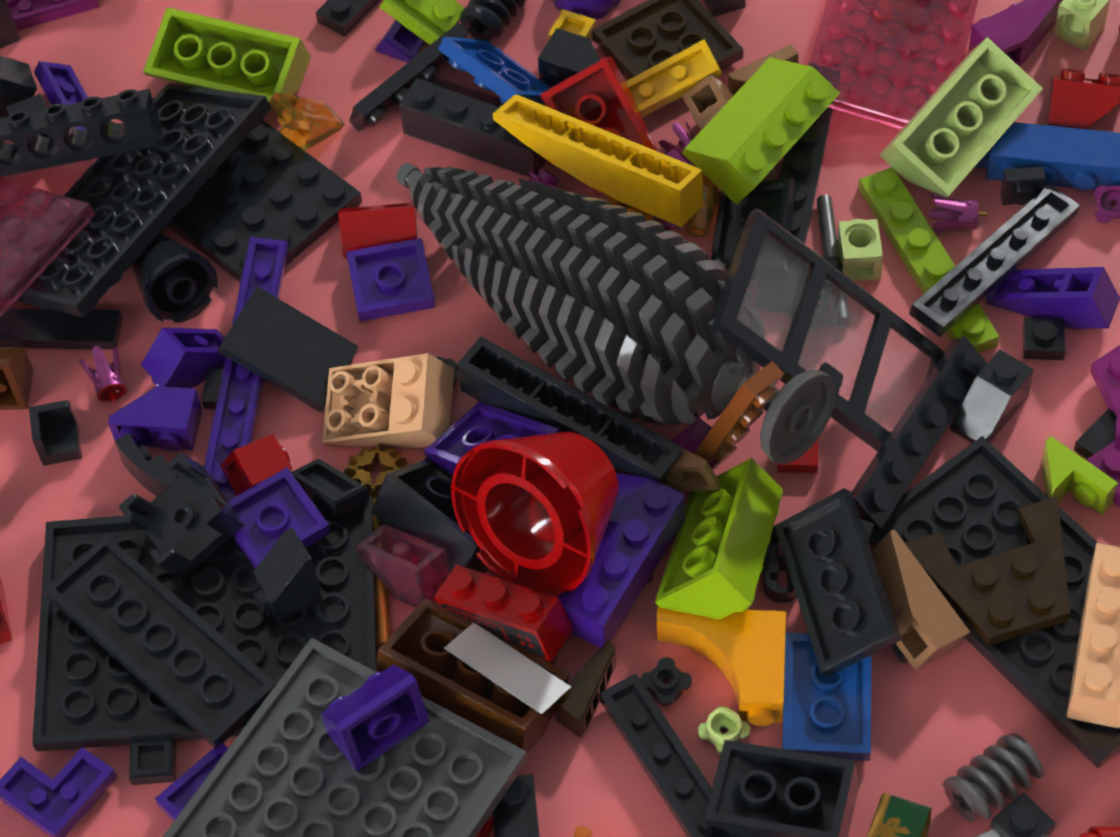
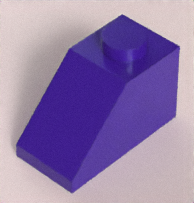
(183, 356)

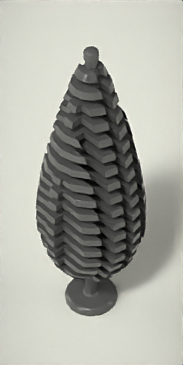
(608, 301)

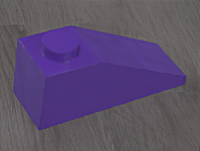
(1077, 295)

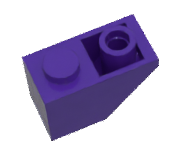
(160, 419)

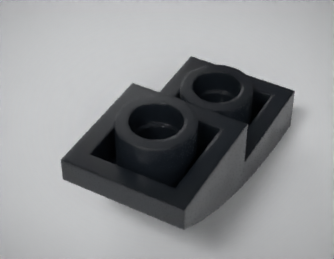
(149, 472)

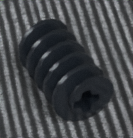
(489, 17)

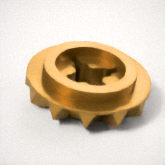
(363, 463)

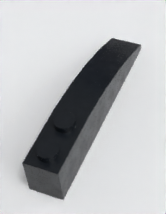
(523, 389)

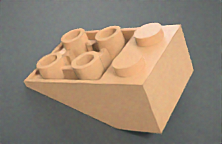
(389, 403)

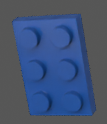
(493, 69)
(825, 712)

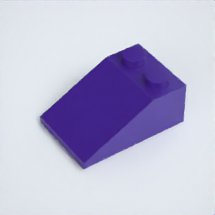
(478, 426)

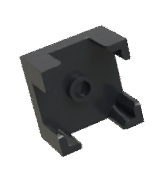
(185, 519)

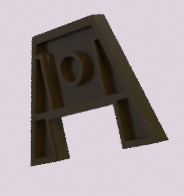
(1008, 590)

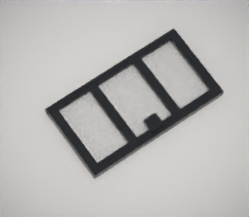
(809, 316)

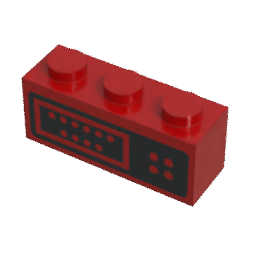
(508, 610)

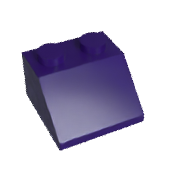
(375, 716)

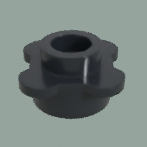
(670, 692)

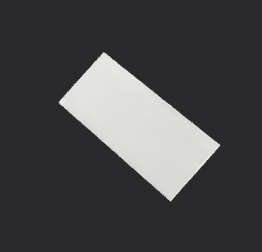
(507, 668)

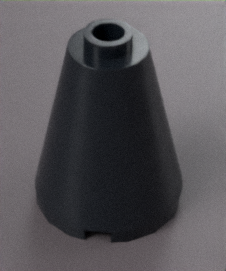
(174, 280)

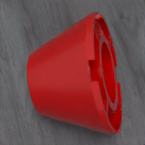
(536, 507)

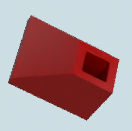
(1081, 100)

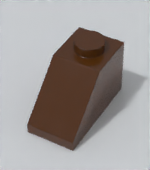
(15, 378)

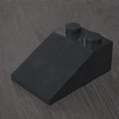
(782, 793)

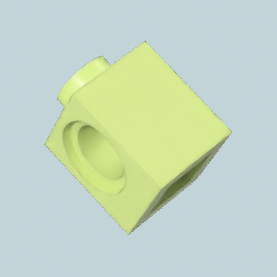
(1081, 21)
(860, 249)

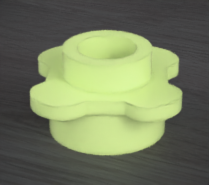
(723, 718)

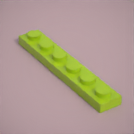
(920, 248)

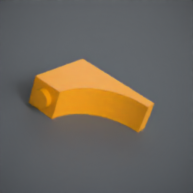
(745, 649)

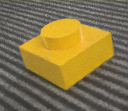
(574, 23)

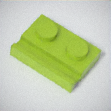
(424, 17)

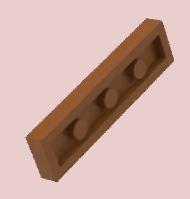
(740, 414)

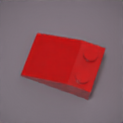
(600, 99)

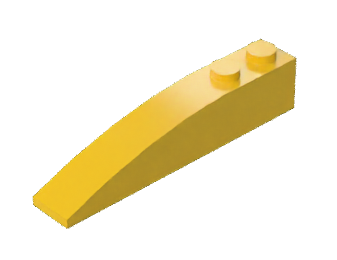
(606, 161)

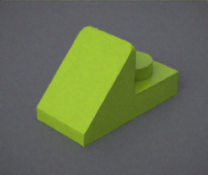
(1069, 472)

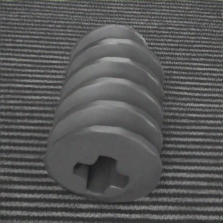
(992, 775)

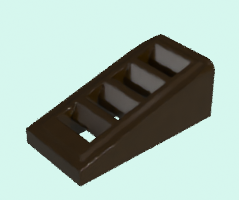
(579, 703)

